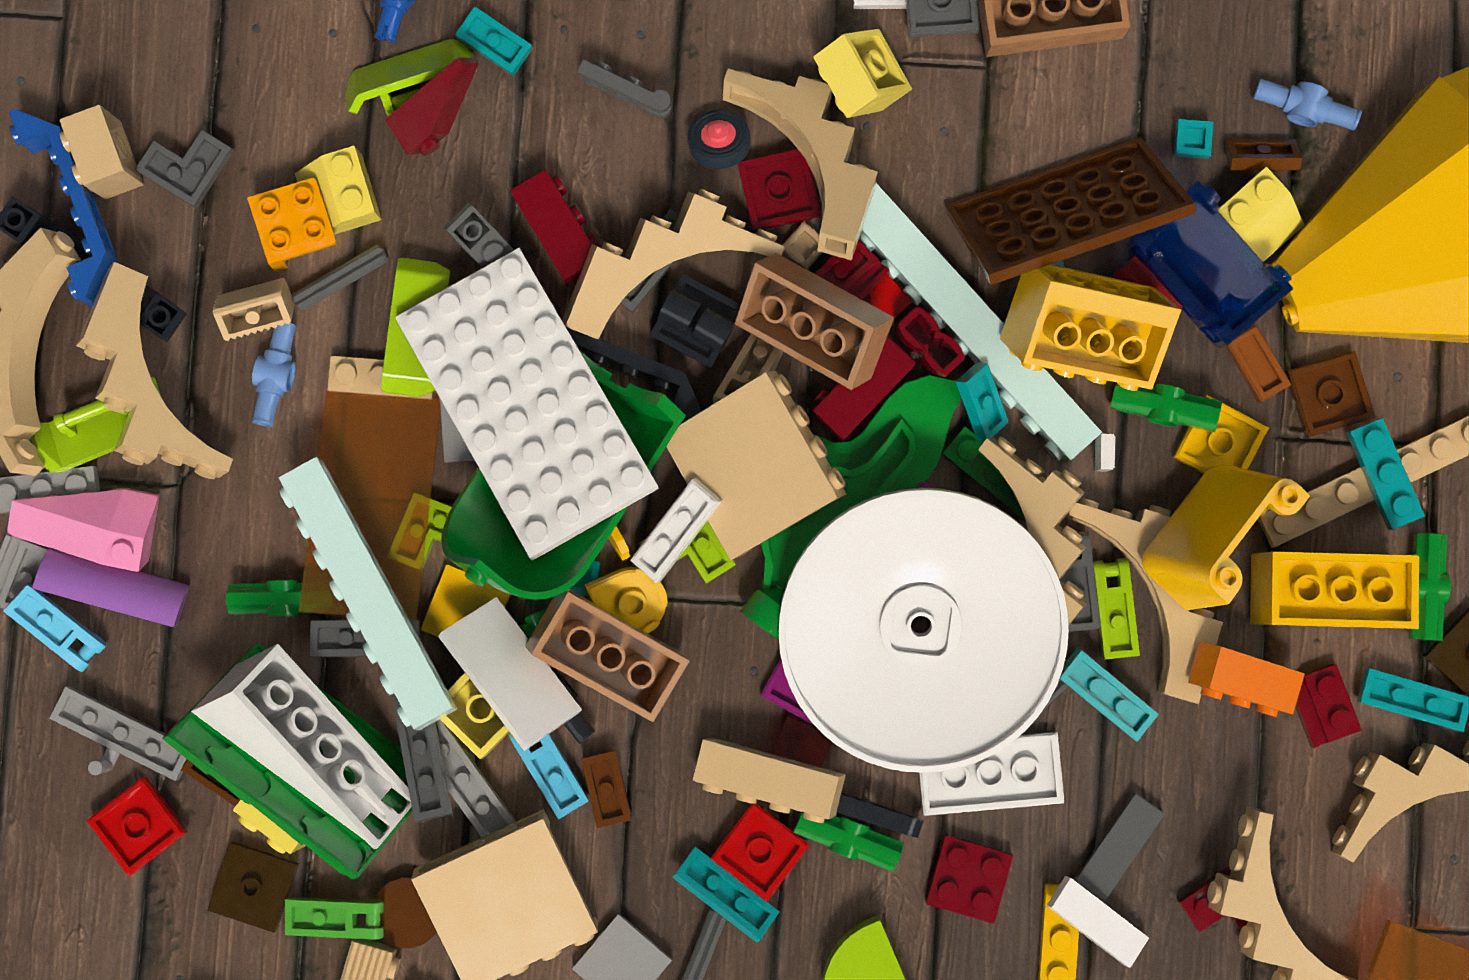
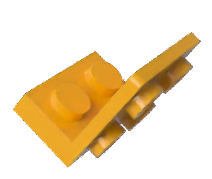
(291, 222)

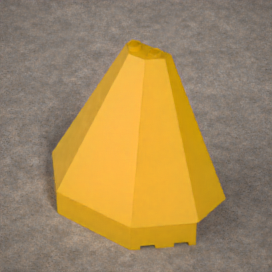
(1395, 233)

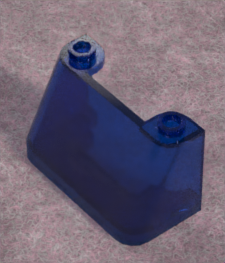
(1212, 269)

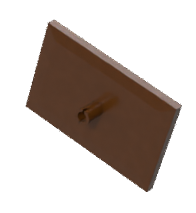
(1069, 210)

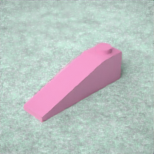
(96, 526)

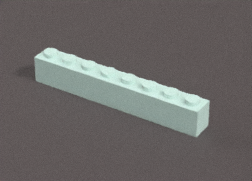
(367, 594)

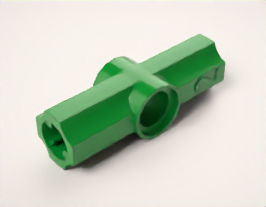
(1168, 406)
(1433, 585)
(272, 598)
(852, 840)

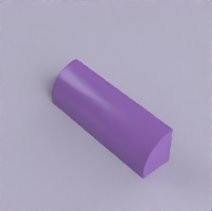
(112, 587)

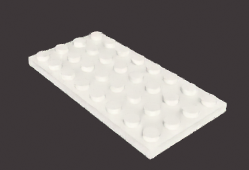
(526, 404)

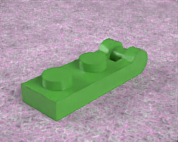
(333, 918)

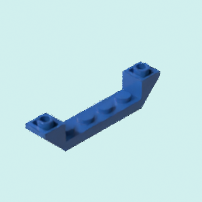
(87, 274)

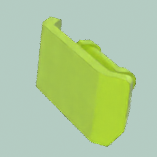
(401, 72)
(413, 284)
(79, 436)

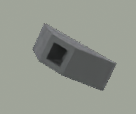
(477, 236)

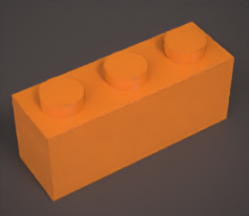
(1245, 680)

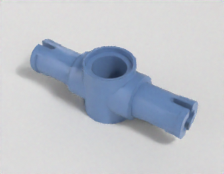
(1307, 104)
(273, 374)

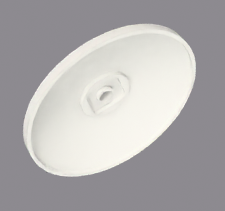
(938, 693)

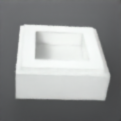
(1105, 452)

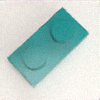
(494, 41)
(982, 401)

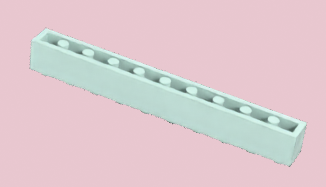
(975, 328)

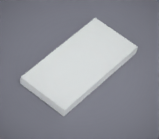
(510, 679)
(1014, 777)

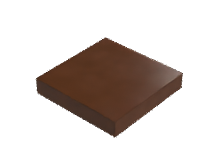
(1330, 394)

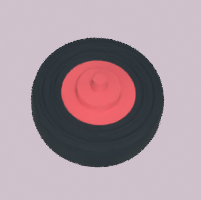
(719, 139)

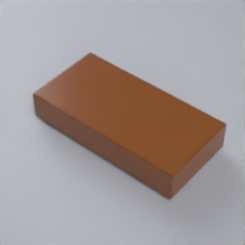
(1257, 364)

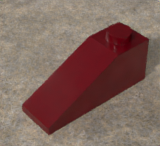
(432, 110)

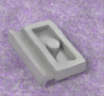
(17, 566)

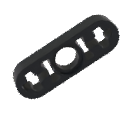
(879, 815)

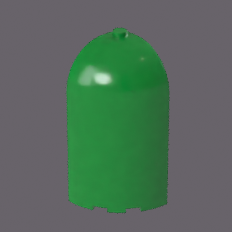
(488, 549)

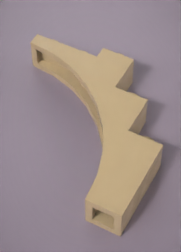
(825, 145)
(610, 277)
(127, 385)
(1044, 507)
(1179, 628)
(1394, 789)
(1252, 897)

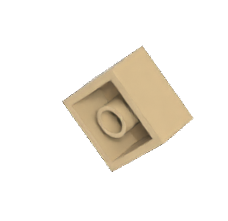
(100, 152)

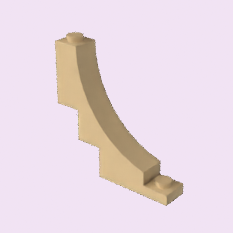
(26, 293)

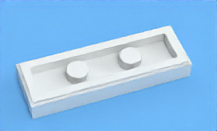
(676, 530)
(1097, 921)

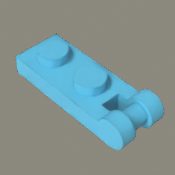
(54, 627)
(553, 776)

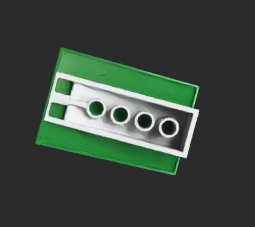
(298, 758)

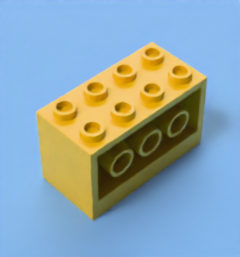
(1089, 326)
(1335, 590)

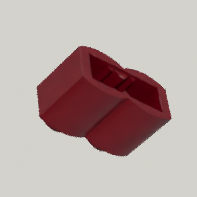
(923, 337)

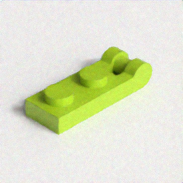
(1116, 610)

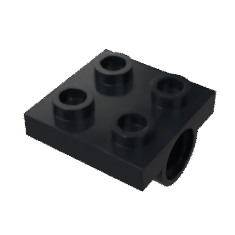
(696, 321)

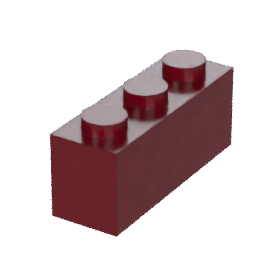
(555, 223)
(846, 408)

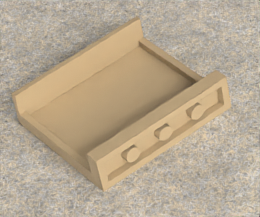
(758, 461)
(505, 901)

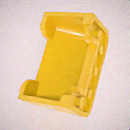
(1195, 544)

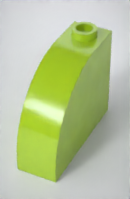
(863, 955)

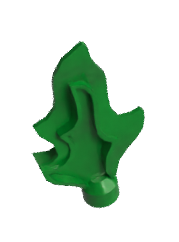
(889, 456)

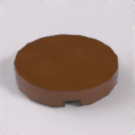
(404, 915)

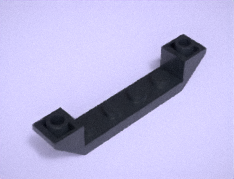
(156, 311)
(635, 365)

